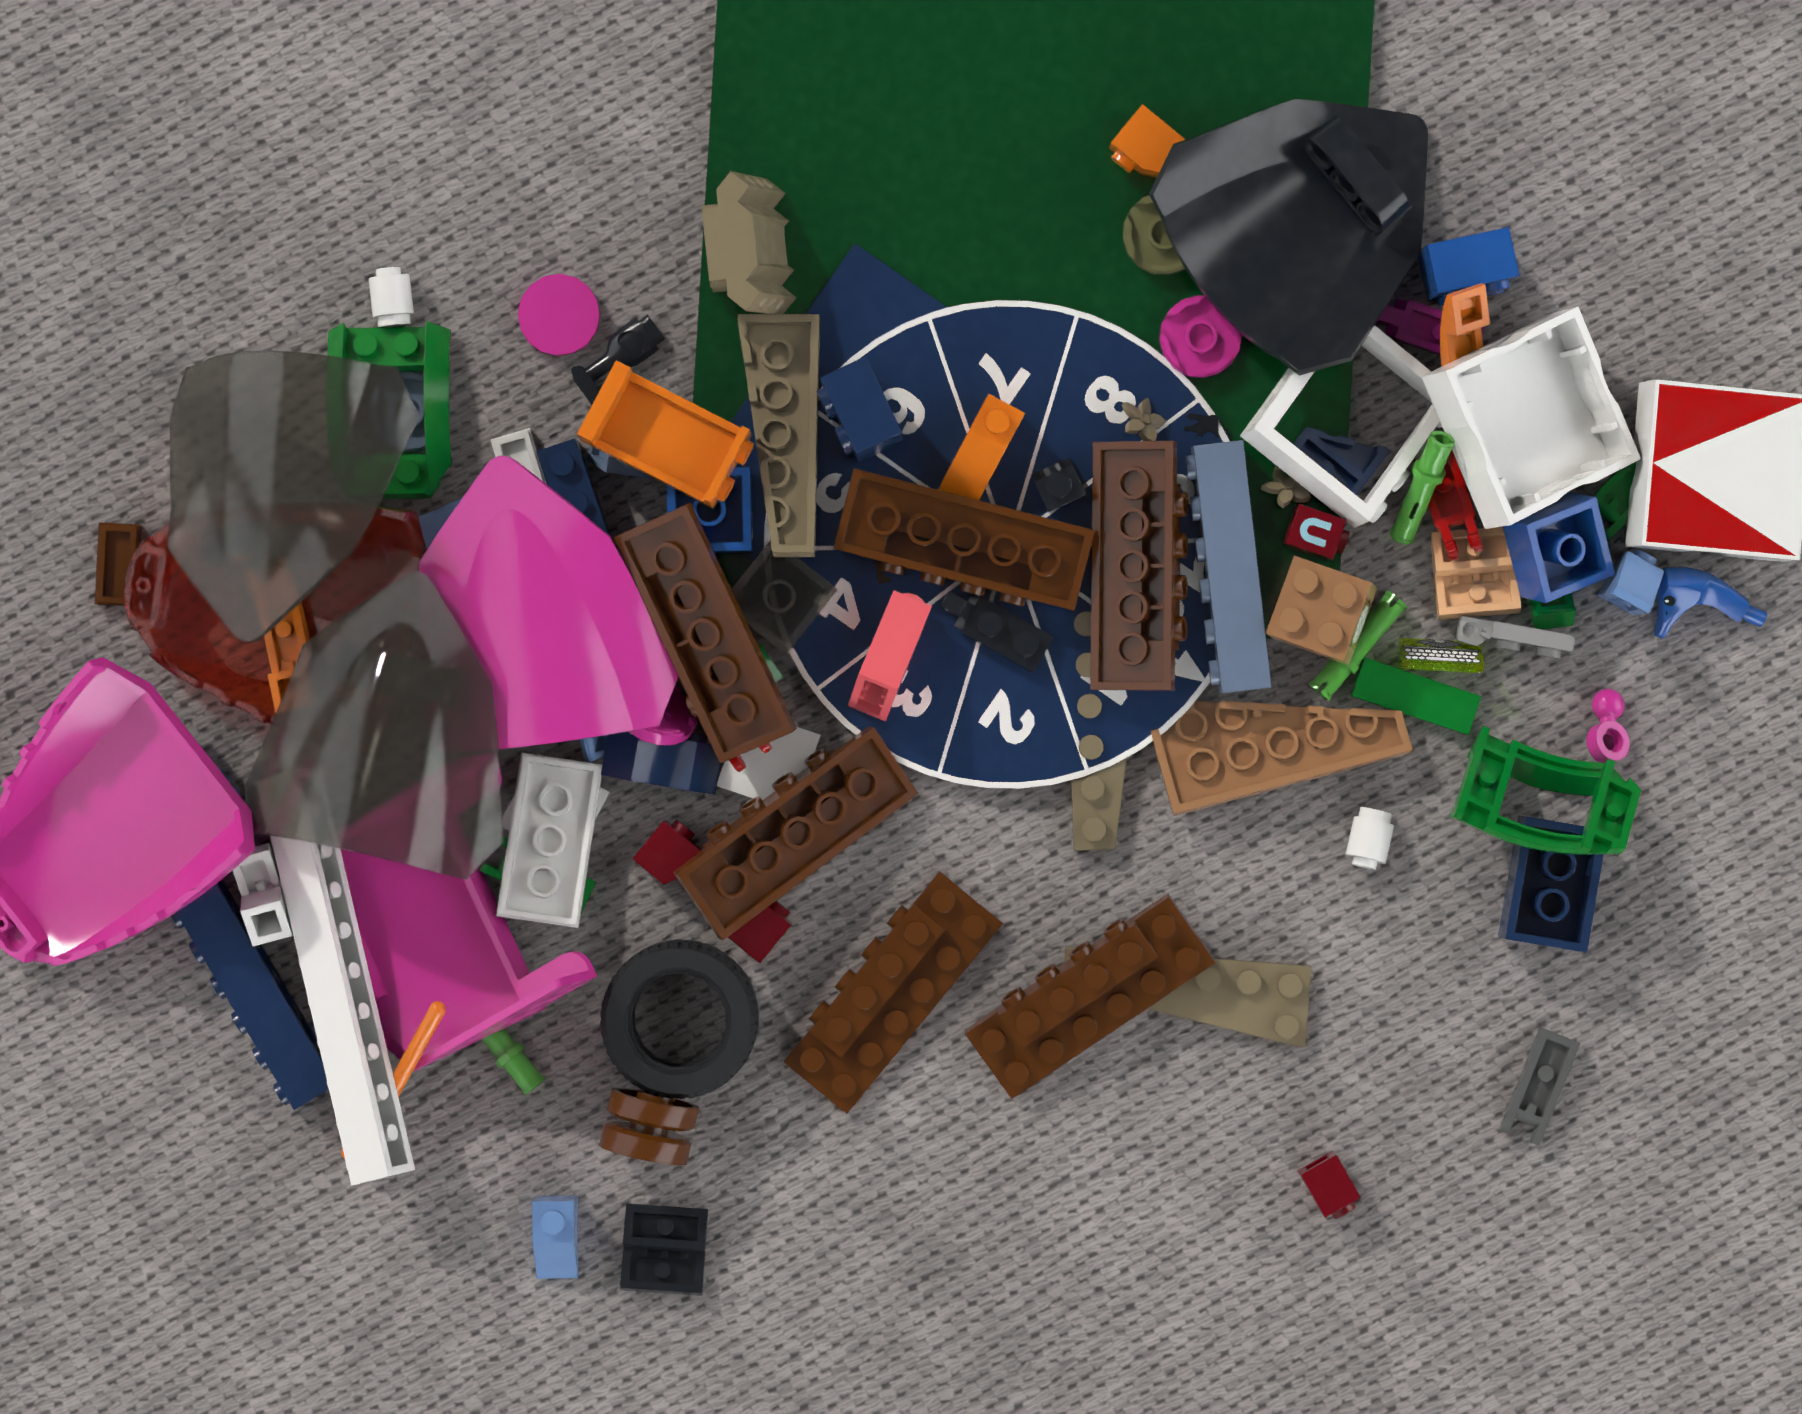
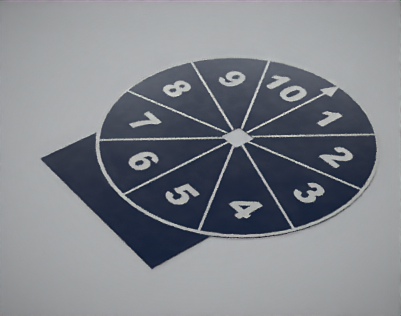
(960, 704)

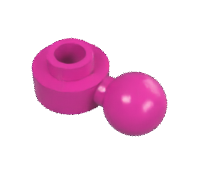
(1608, 737)

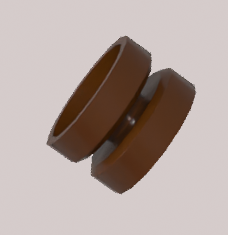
(647, 1131)

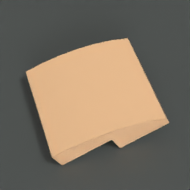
(1477, 581)

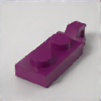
(1414, 325)

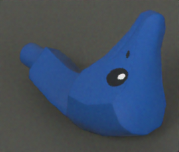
(1687, 587)

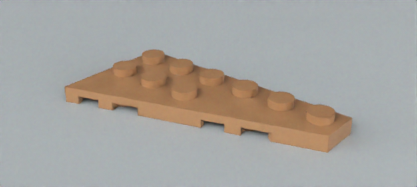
(1252, 748)

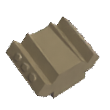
(748, 244)

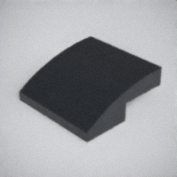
(664, 1249)

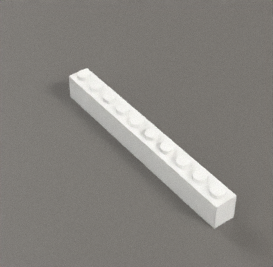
(343, 1010)

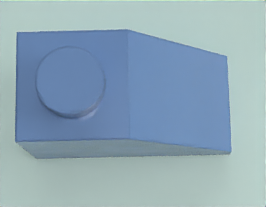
(1634, 582)
(555, 1236)

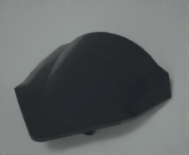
(1299, 222)

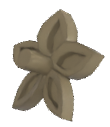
(1142, 420)
(1286, 489)

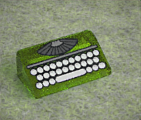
(1439, 656)

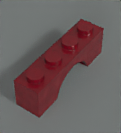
(671, 848)

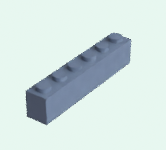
(1230, 566)

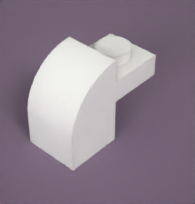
(262, 897)

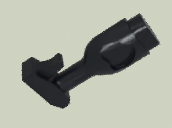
(627, 345)

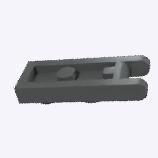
(1540, 1082)

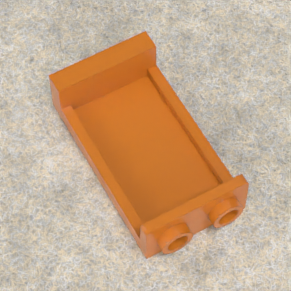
(665, 436)

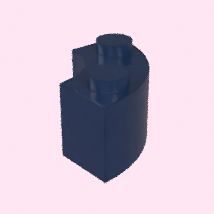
(681, 766)

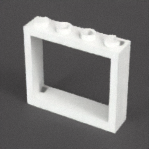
(1309, 474)

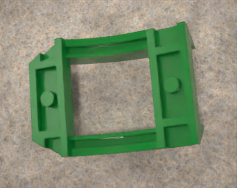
(410, 350)
(1486, 781)

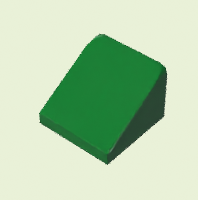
(1554, 613)

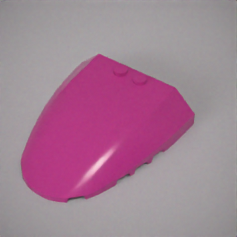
(110, 821)

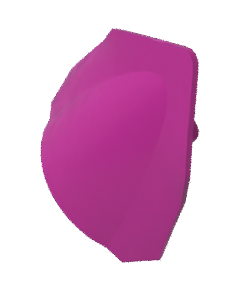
(548, 612)

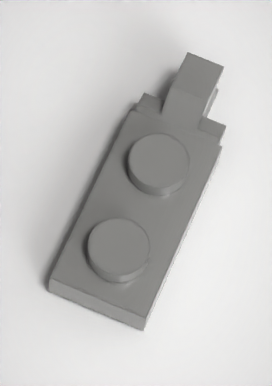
(1511, 637)

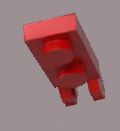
(1452, 507)

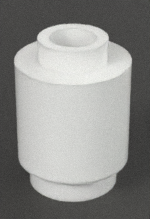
(391, 297)
(1370, 838)

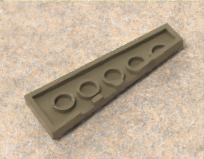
(783, 398)
(1097, 795)
(1246, 998)

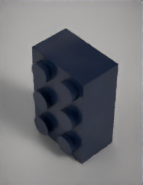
(861, 409)
(1550, 893)

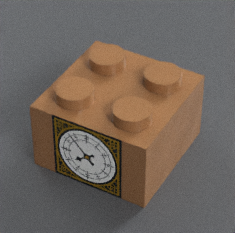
(1321, 610)

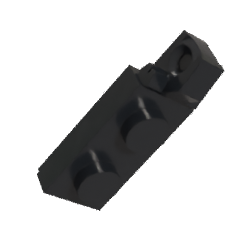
(998, 630)

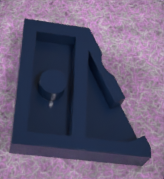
(1341, 456)

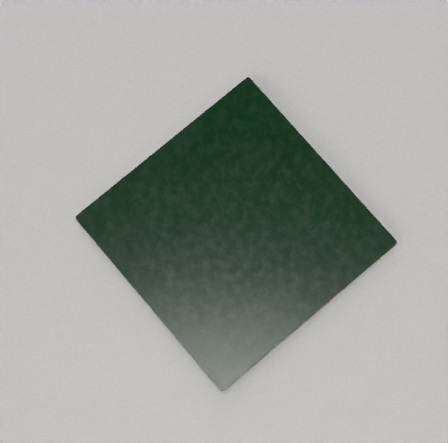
(983, 167)

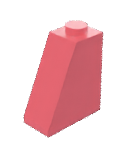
(889, 655)

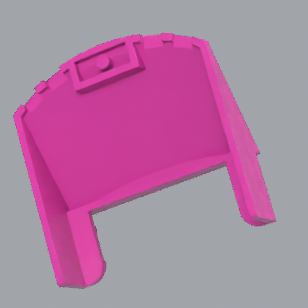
(442, 942)

